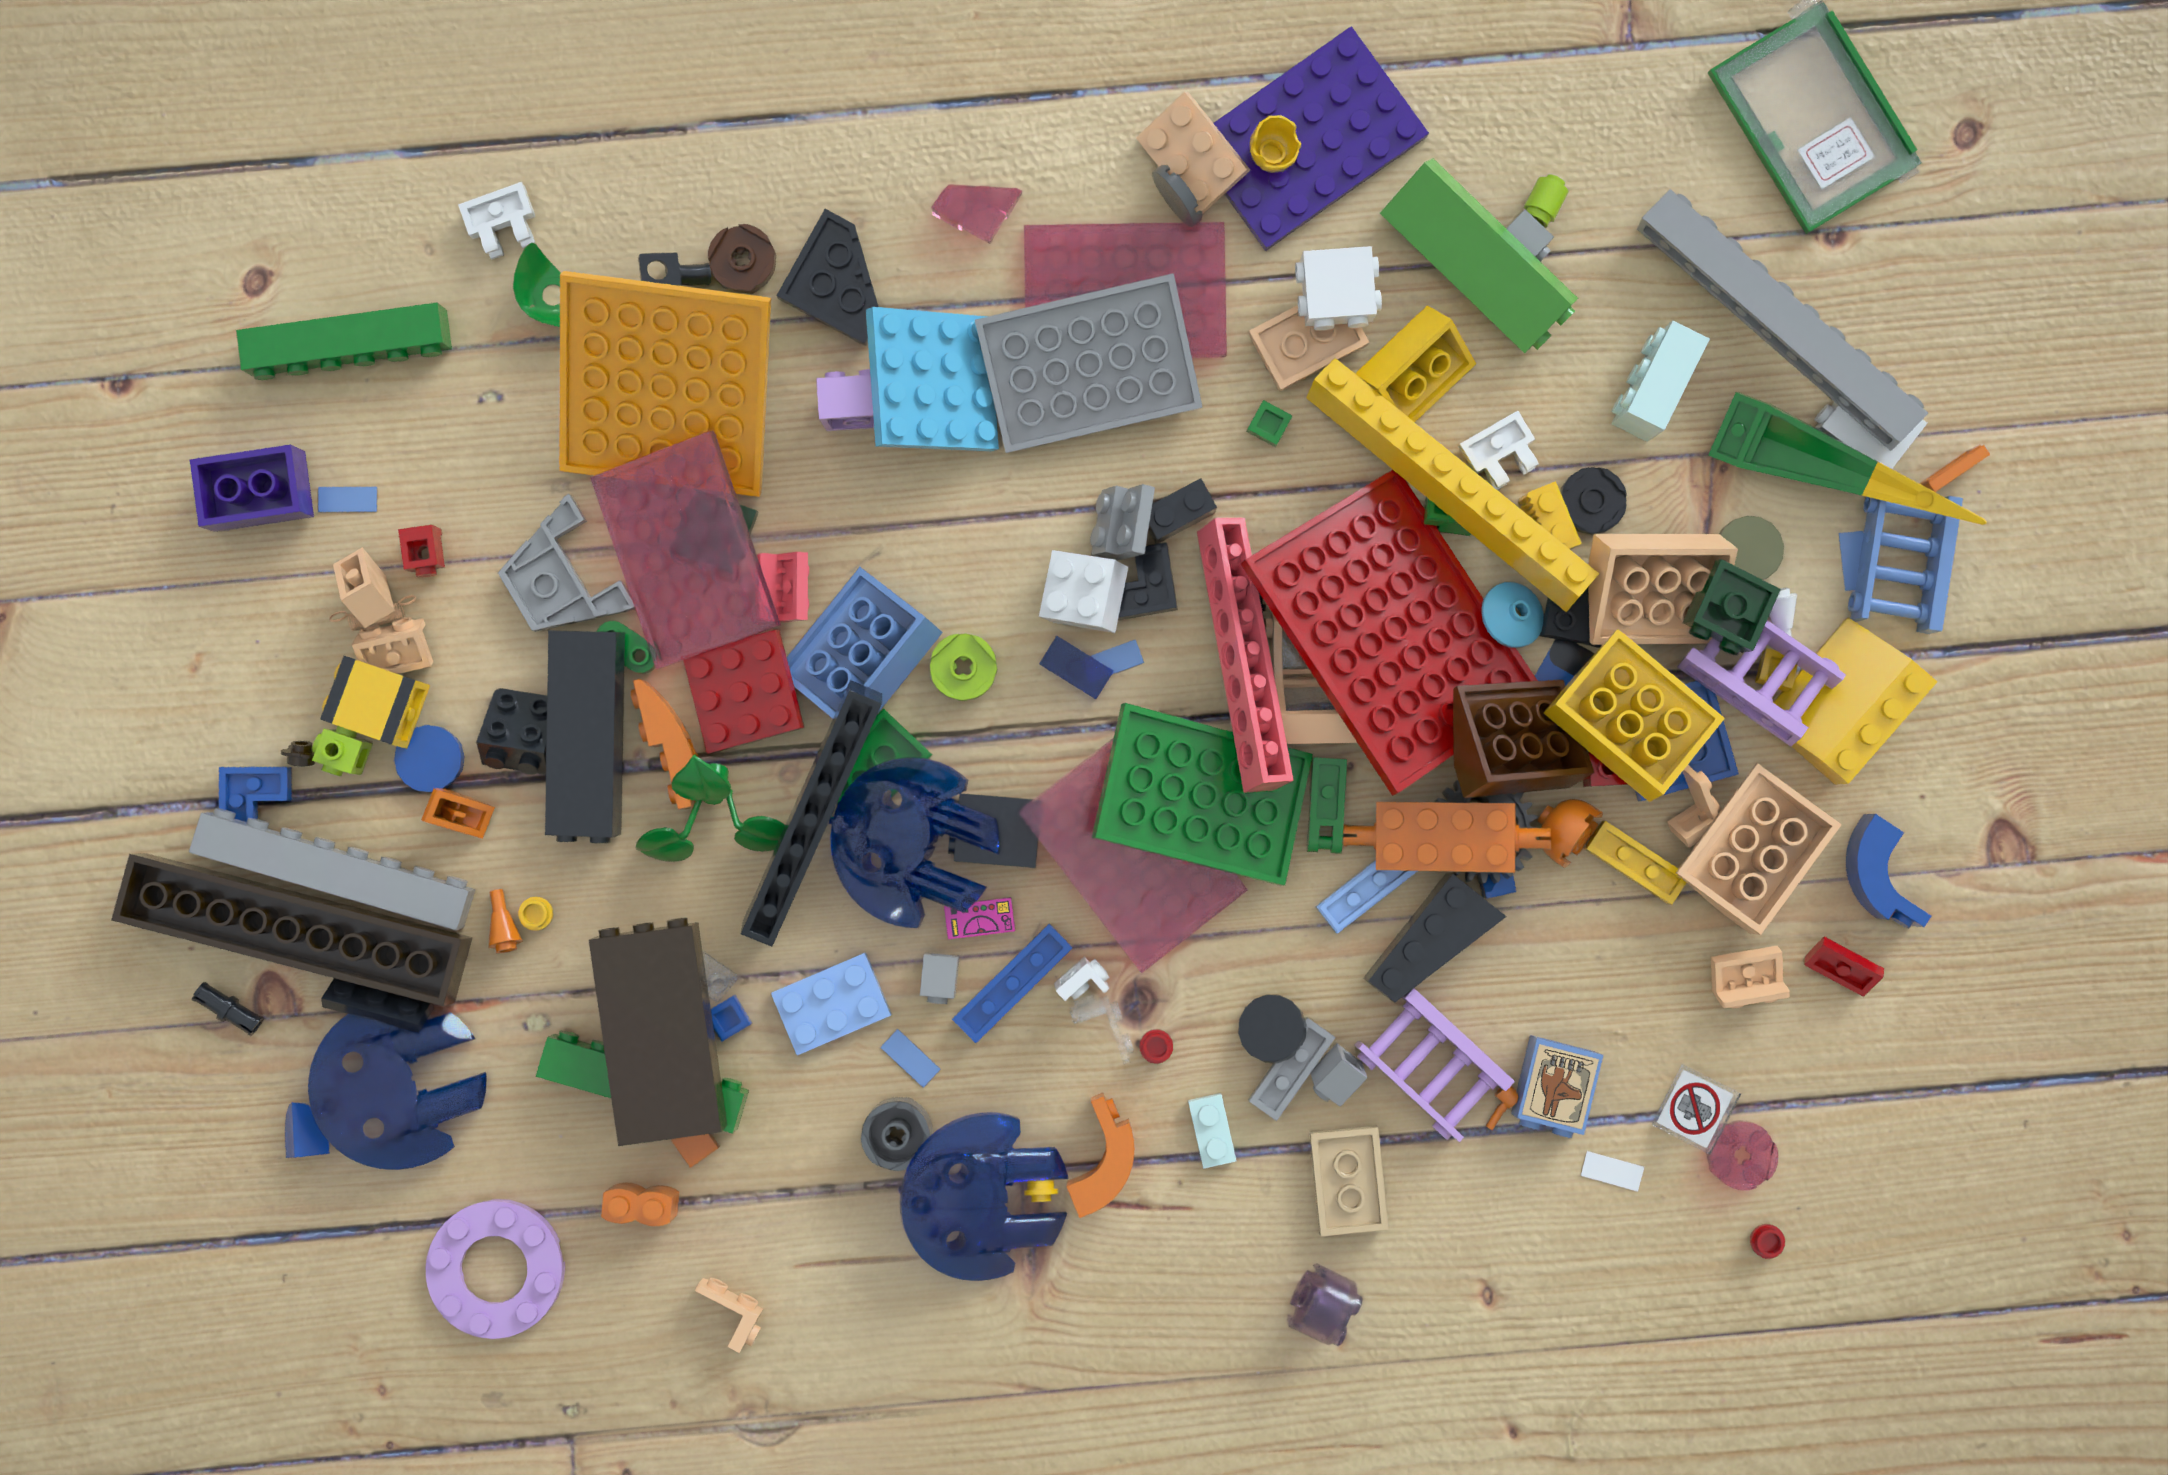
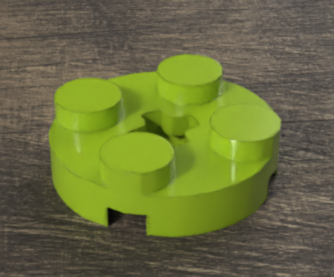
(964, 647)

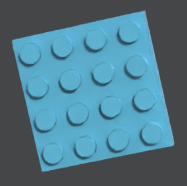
(929, 381)

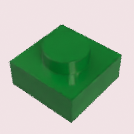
(1269, 423)

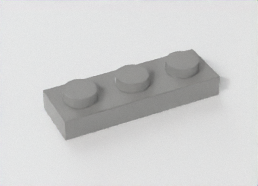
(1287, 1077)

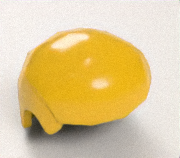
(1274, 144)

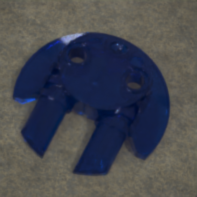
(904, 839)
(385, 1091)
(975, 1197)

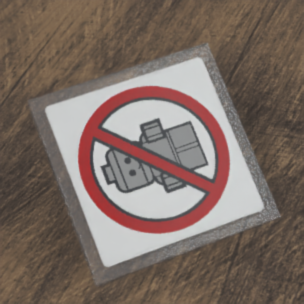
(1696, 1109)

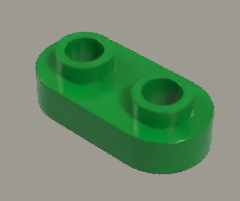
(633, 643)

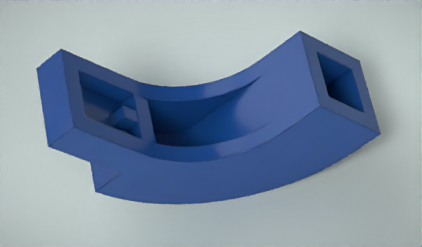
(1868, 872)

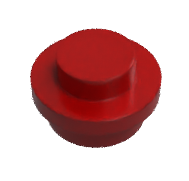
(1156, 1046)
(1767, 1241)

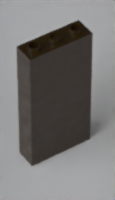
(657, 1032)

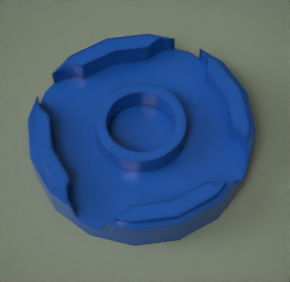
(431, 759)

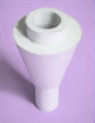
(1783, 610)

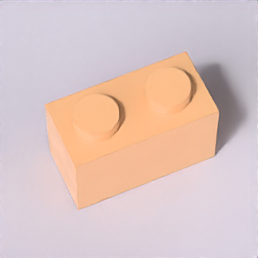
(363, 588)

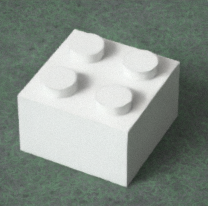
(1083, 591)

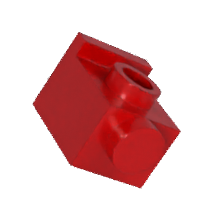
(414, 541)

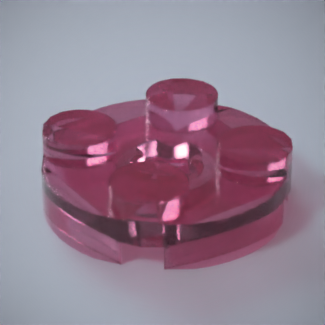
(1752, 1171)

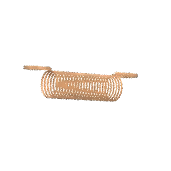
(396, 613)

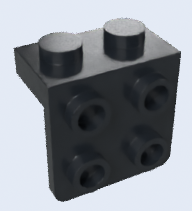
(515, 732)

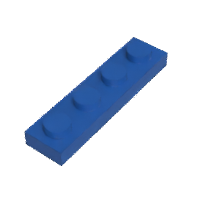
(1012, 983)

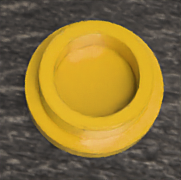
(535, 913)
(1040, 1190)

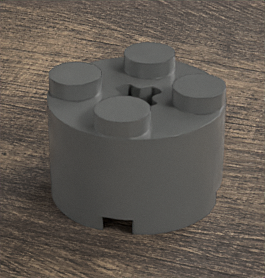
(903, 1114)

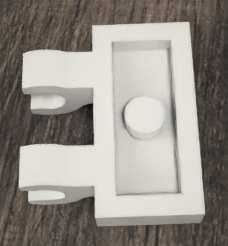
(498, 211)
(1496, 443)

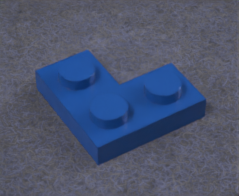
(244, 786)

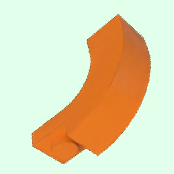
(1106, 1180)

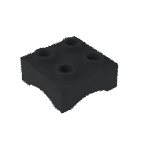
(1568, 625)

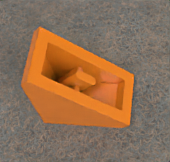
(457, 812)

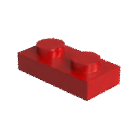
(1844, 966)

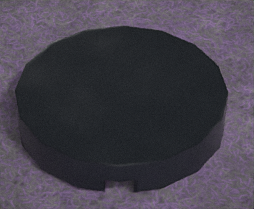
(1594, 499)
(1272, 1028)

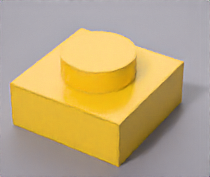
(1769, 661)

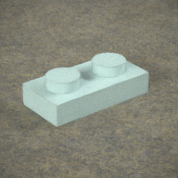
(1212, 1130)

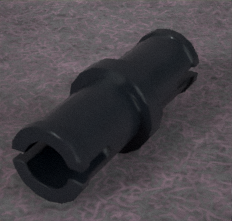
(227, 1008)

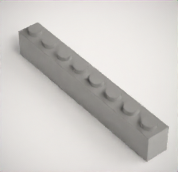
(331, 869)

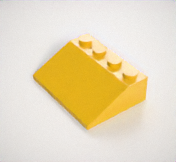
(1861, 710)
(1634, 716)

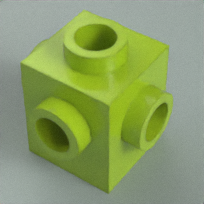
(341, 751)

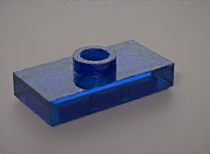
(1076, 667)

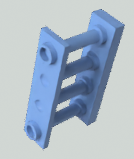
(1933, 581)

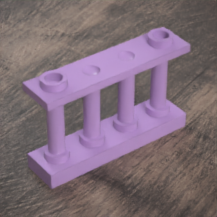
(1759, 703)
(1465, 1054)

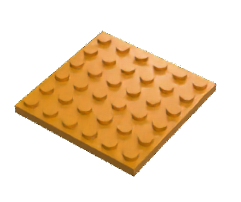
(658, 368)

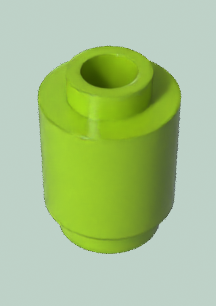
(1546, 199)

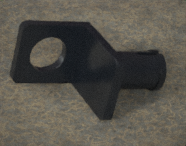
(675, 273)

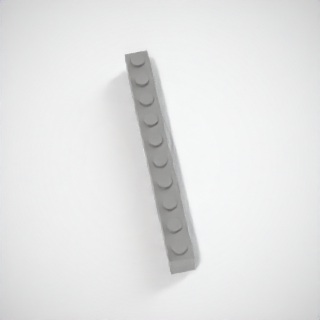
(1782, 319)

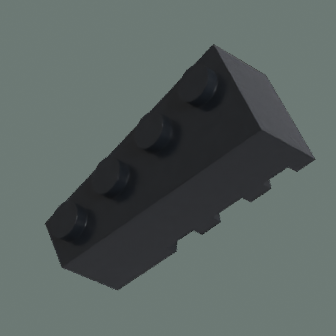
(1435, 934)

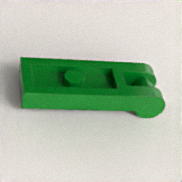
(1327, 803)

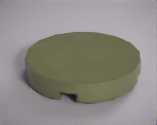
(1757, 543)

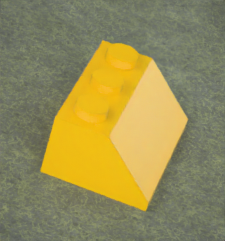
(1419, 363)

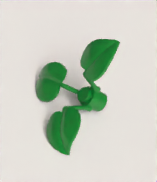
(709, 784)

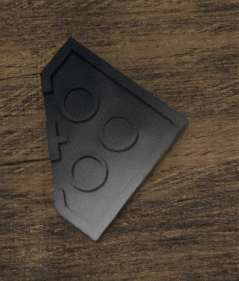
(832, 278)

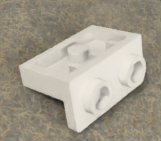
(1076, 979)

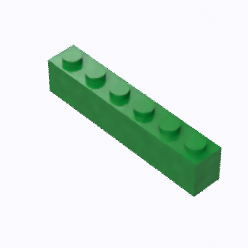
(344, 340)
(585, 1068)

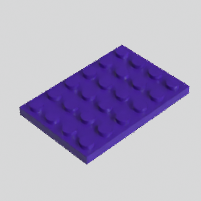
(1347, 127)

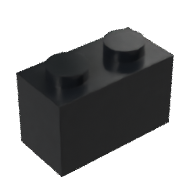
(1180, 511)

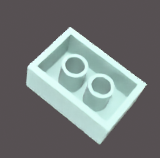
(1658, 380)

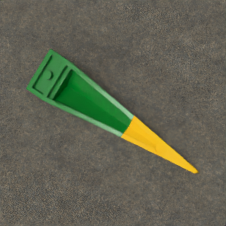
(1778, 444)

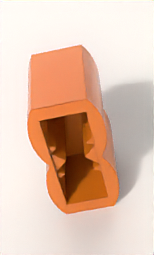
(633, 1202)

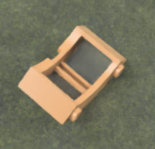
(1304, 706)

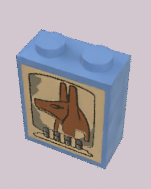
(1556, 1086)

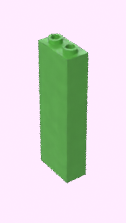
(1479, 256)

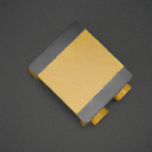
(374, 702)

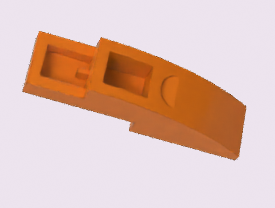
(664, 728)

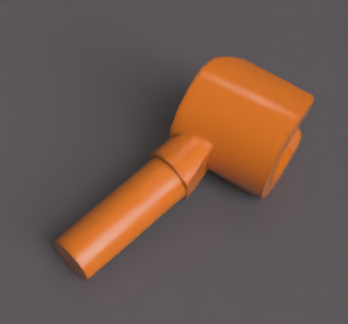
(1508, 1100)

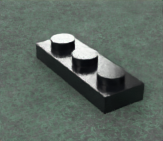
(377, 1004)

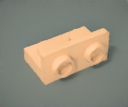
(394, 647)

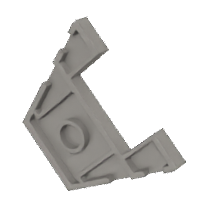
(547, 583)

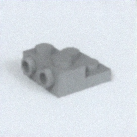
(1122, 522)

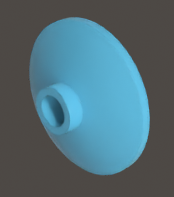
(1501, 617)

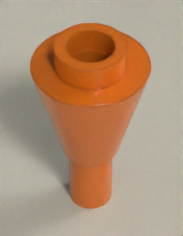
(503, 930)

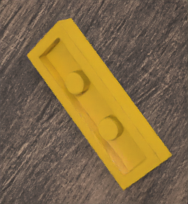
(1636, 862)

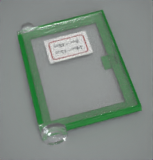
(1815, 115)

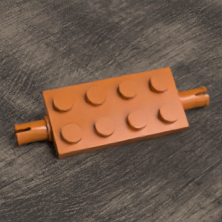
(1446, 836)

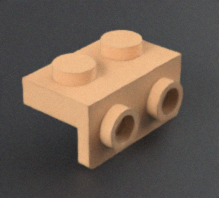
(1748, 977)

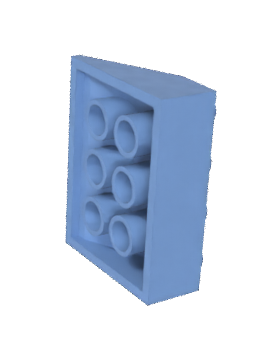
(860, 638)

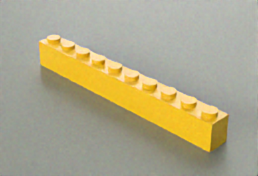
(1451, 484)

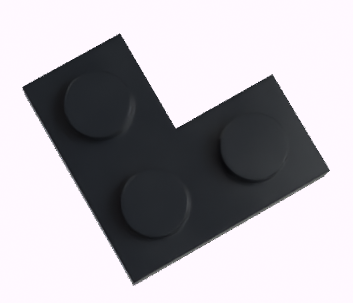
(1155, 585)

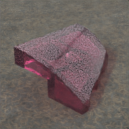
(976, 208)

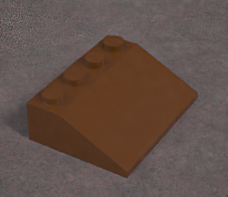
(1509, 743)

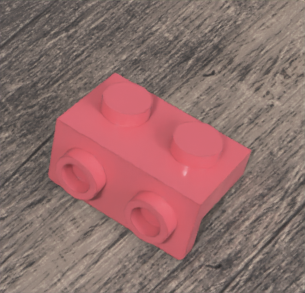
(787, 583)

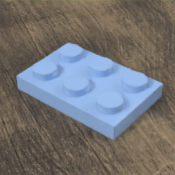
(831, 1003)

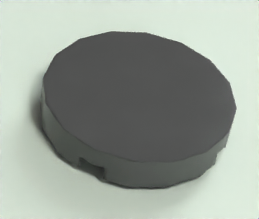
(1177, 195)

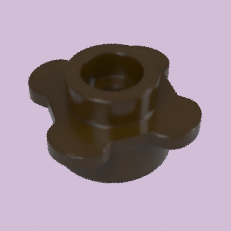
(299, 753)

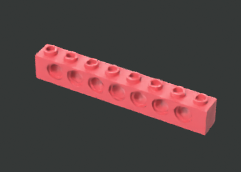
(1244, 657)

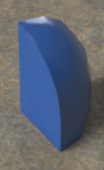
(302, 1133)

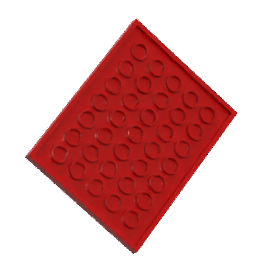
(1384, 624)

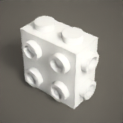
(1338, 287)

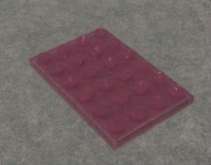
(1095, 257)
(685, 550)
(1137, 895)

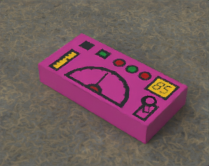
(981, 919)

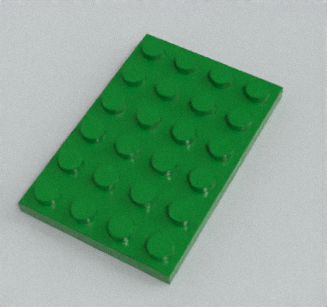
(1181, 796)

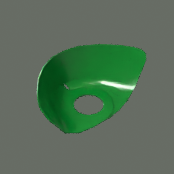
(531, 277)

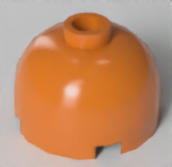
(1570, 828)

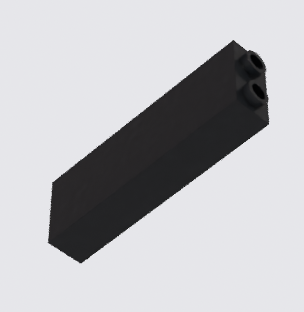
(584, 735)

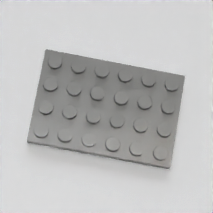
(1089, 363)

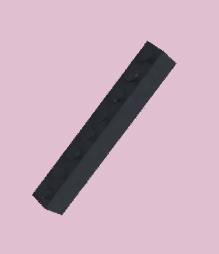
(811, 813)

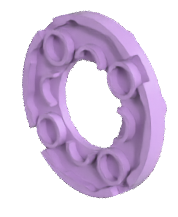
(544, 1268)

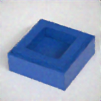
(729, 1018)

